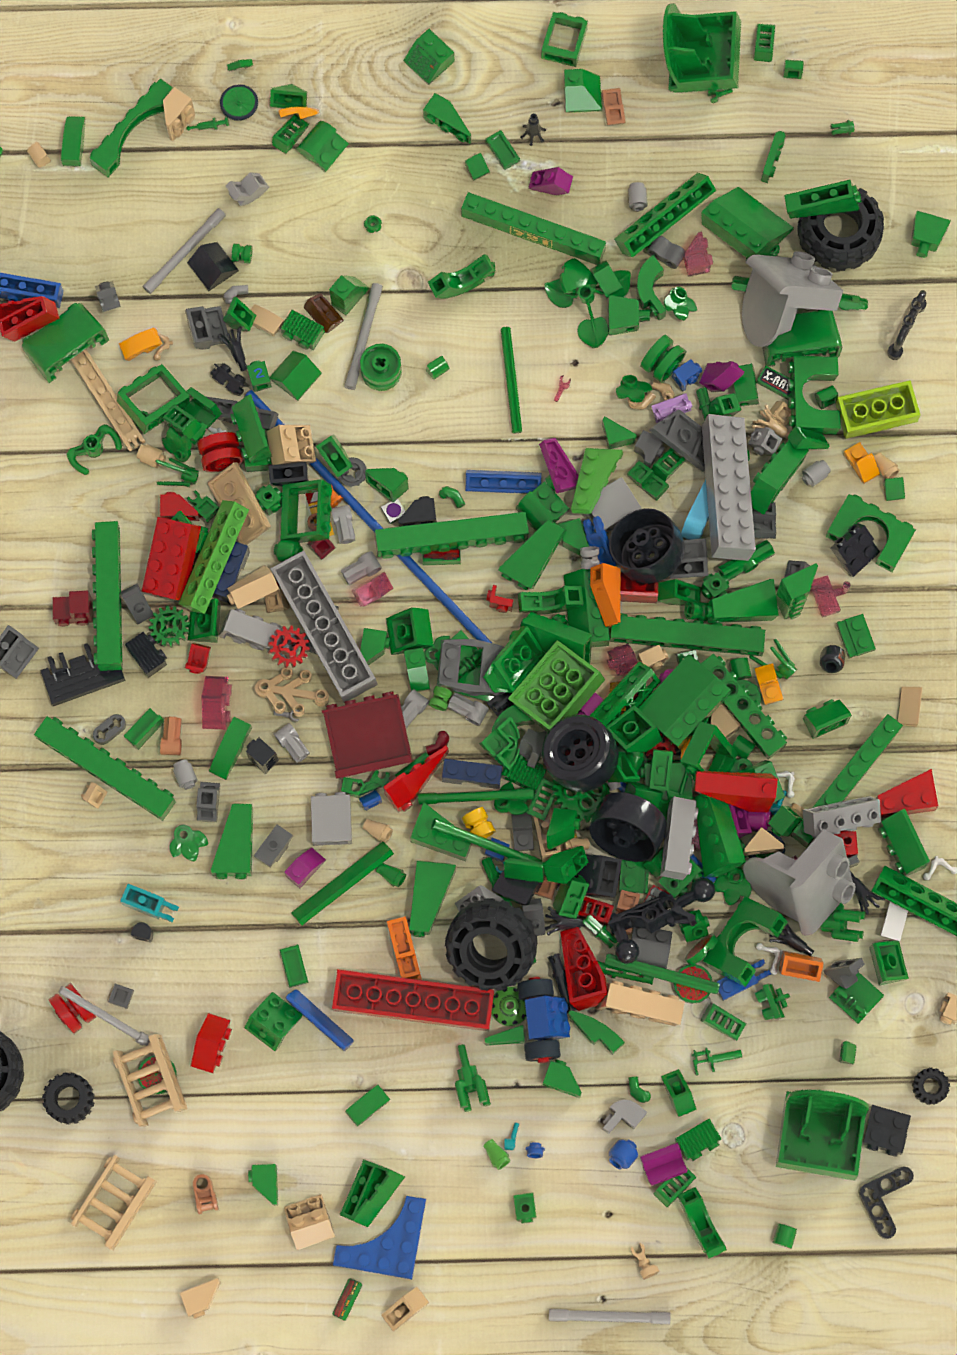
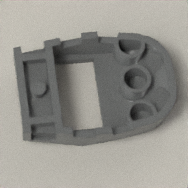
(450, 661)

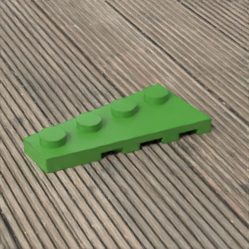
(593, 476)

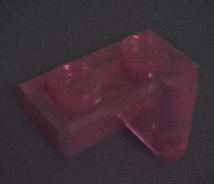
(826, 596)

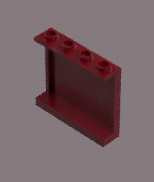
(367, 734)

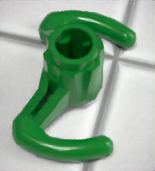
(92, 447)

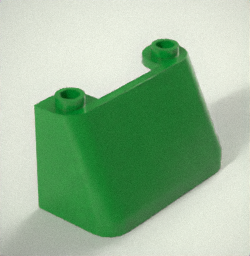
(809, 335)
(63, 340)

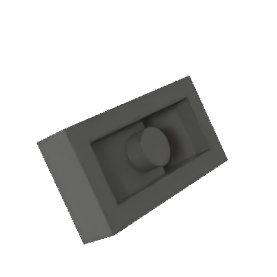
(522, 832)
(844, 971)

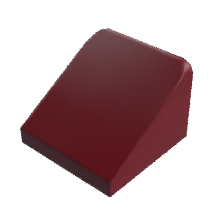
(321, 547)

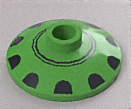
(507, 1016)

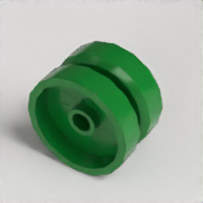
(663, 358)
(381, 367)

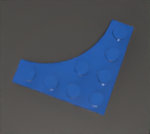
(391, 1252)

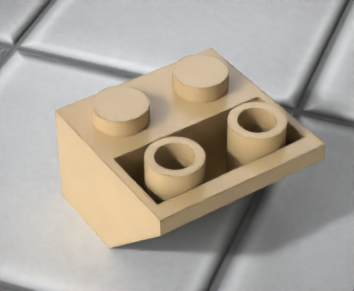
(178, 112)
(291, 444)
(309, 1222)

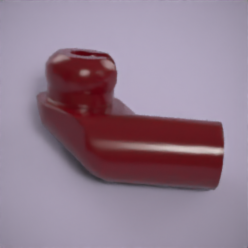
(442, 741)

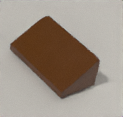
(323, 312)

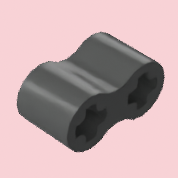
(666, 252)

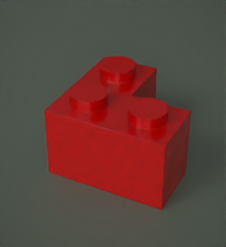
(211, 1043)

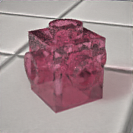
(621, 659)

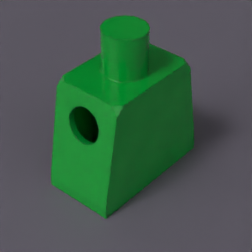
(928, 232)
(625, 315)

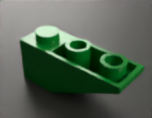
(442, 113)

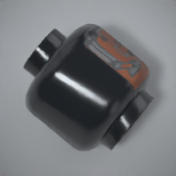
(832, 659)

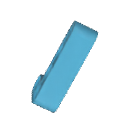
(697, 517)

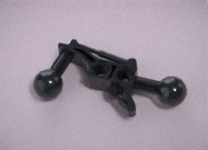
(627, 950)

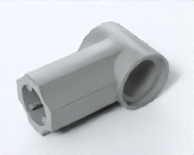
(343, 520)
(365, 566)
(413, 705)
(472, 711)
(290, 740)

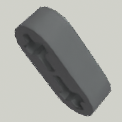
(106, 725)

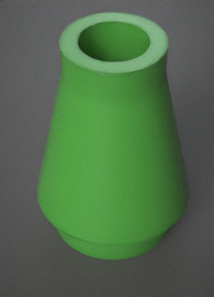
(497, 1155)

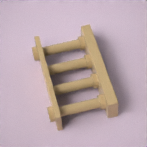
(168, 1082)
(133, 1202)

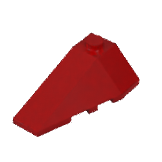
(405, 788)
(743, 790)
(583, 973)

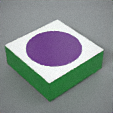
(393, 511)

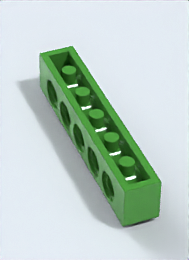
(213, 556)

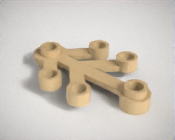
(289, 692)

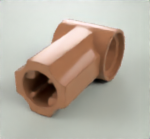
(171, 742)

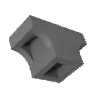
(107, 295)
(649, 447)
(137, 603)
(532, 746)
(208, 802)
(274, 846)
(535, 913)

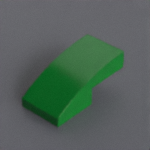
(647, 480)
(367, 1105)

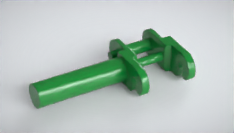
(715, 1058)

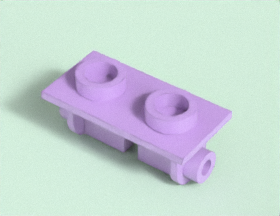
(668, 406)

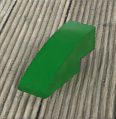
(73, 141)
(230, 748)
(597, 1031)

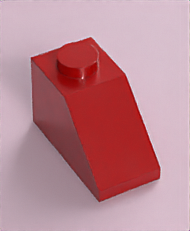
(172, 503)

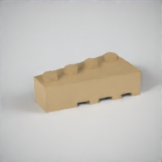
(642, 1004)

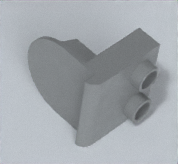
(780, 288)
(807, 886)

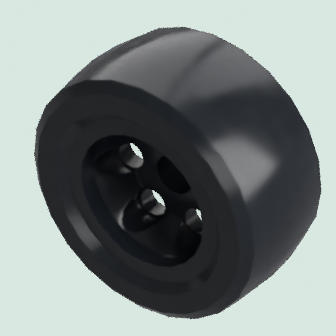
(639, 534)
(598, 760)
(628, 827)

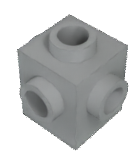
(764, 441)

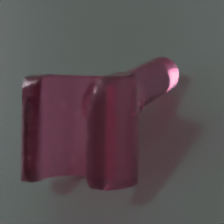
(562, 386)

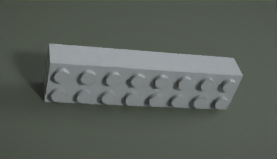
(728, 487)
(324, 626)

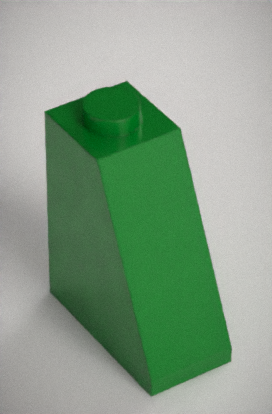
(346, 293)

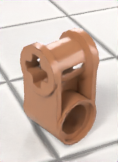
(205, 1195)

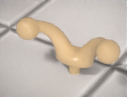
(167, 343)

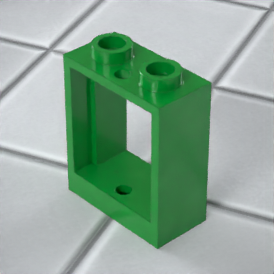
(561, 55)

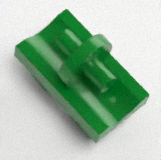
(775, 1010)

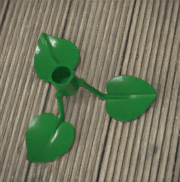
(592, 331)

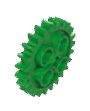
(575, 802)

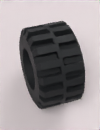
(56, 1086)

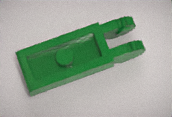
(774, 155)

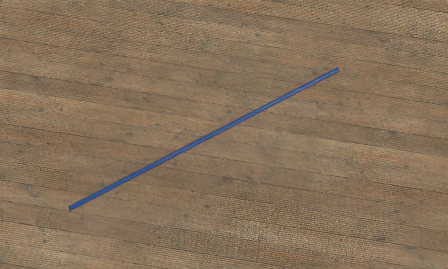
(407, 560)

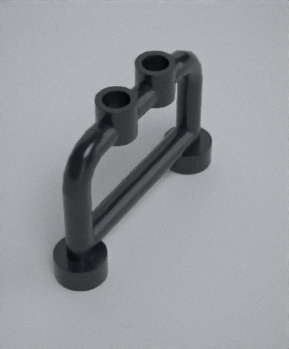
(917, 306)

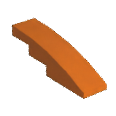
(404, 948)

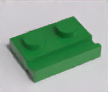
(856, 636)
(633, 877)

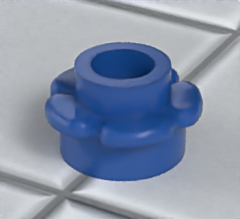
(535, 1150)

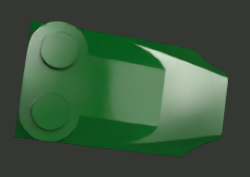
(514, 661)

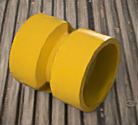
(478, 824)

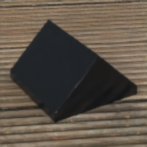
(212, 265)

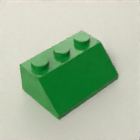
(250, 430)
(903, 843)

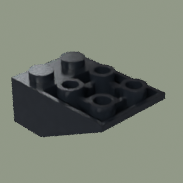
(602, 875)

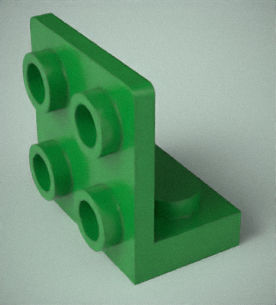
(272, 1021)

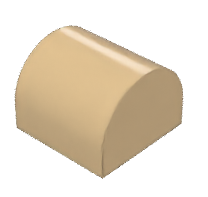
(38, 155)

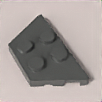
(682, 436)

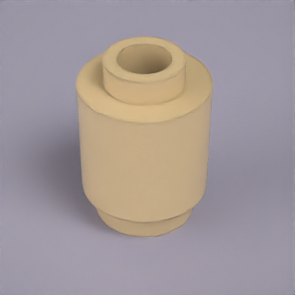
(148, 455)

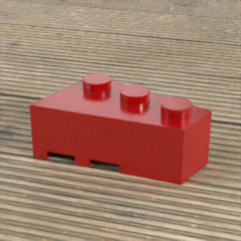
(26, 316)
(914, 796)

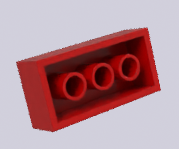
(171, 558)

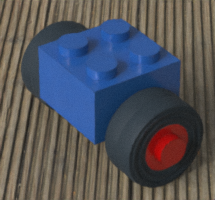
(545, 1019)

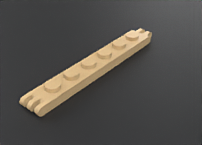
(107, 399)

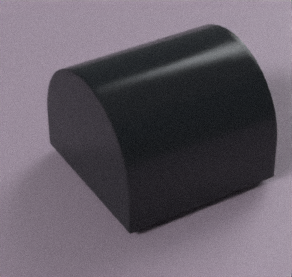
(142, 932)

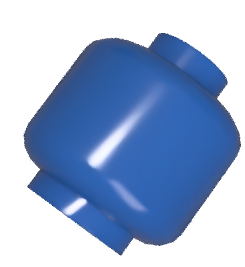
(623, 1154)

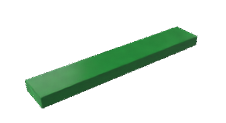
(342, 883)

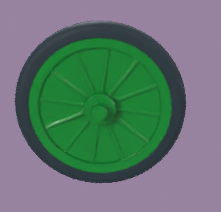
(239, 102)

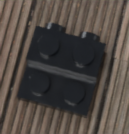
(855, 549)
(886, 1130)

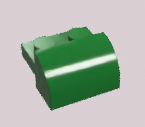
(322, 145)
(541, 506)

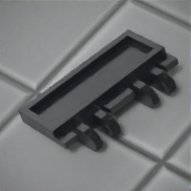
(79, 679)

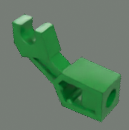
(374, 783)

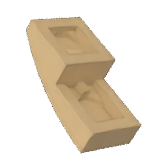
(266, 320)

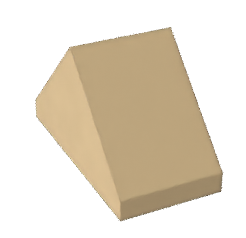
(763, 843)

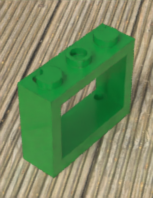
(155, 418)
(289, 512)
(702, 737)

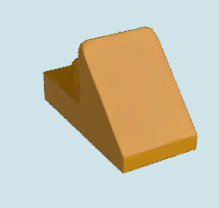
(862, 462)
(768, 684)

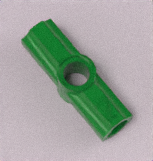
(736, 567)

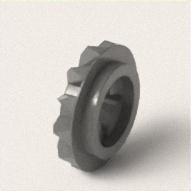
(350, 481)

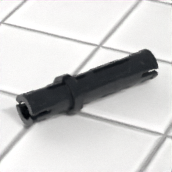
(560, 978)

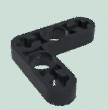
(879, 1192)

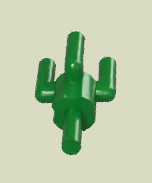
(837, 925)
(469, 1082)

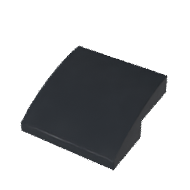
(516, 890)

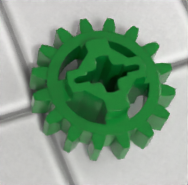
(167, 632)

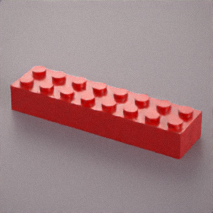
(413, 1000)

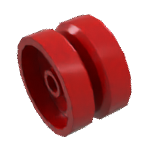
(219, 451)
(69, 1010)

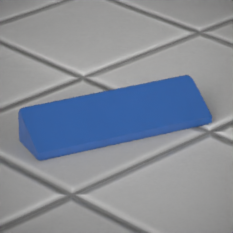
(502, 481)
(319, 1019)

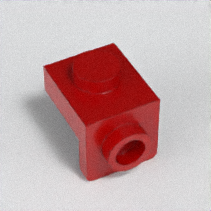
(500, 603)
(198, 658)

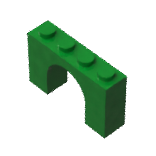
(806, 369)
(898, 533)
(747, 917)

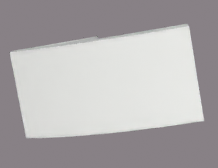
(894, 922)

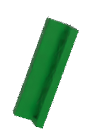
(624, 693)

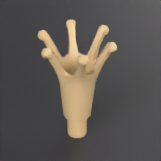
(771, 423)

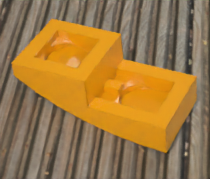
(303, 111)
(139, 343)

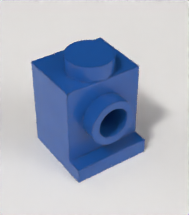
(686, 374)

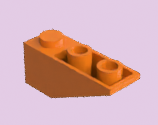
(606, 589)

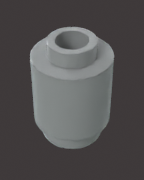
(637, 196)
(815, 473)
(185, 774)

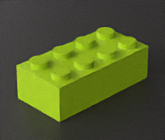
(878, 409)

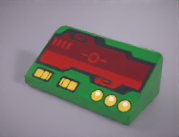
(449, 557)
(347, 1299)

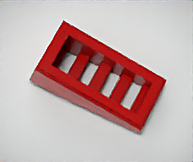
(601, 905)

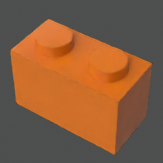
(801, 966)

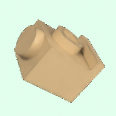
(653, 657)
(949, 1009)

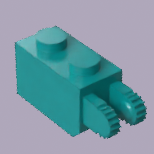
(147, 902)

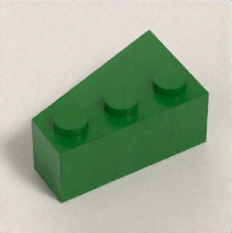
(370, 1192)

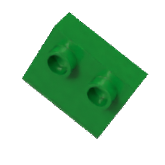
(701, 50)
(822, 1133)

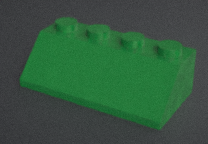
(794, 591)
(588, 615)

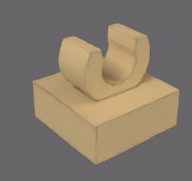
(94, 795)

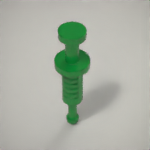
(209, 124)

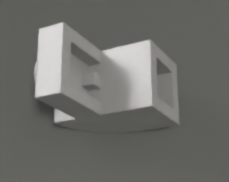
(248, 189)
(627, 1111)

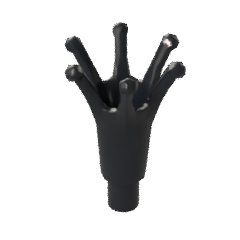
(533, 129)
(235, 347)
(864, 894)
(562, 922)
(792, 940)

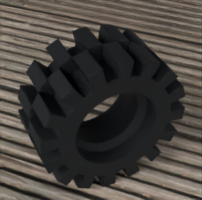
(918, 1086)

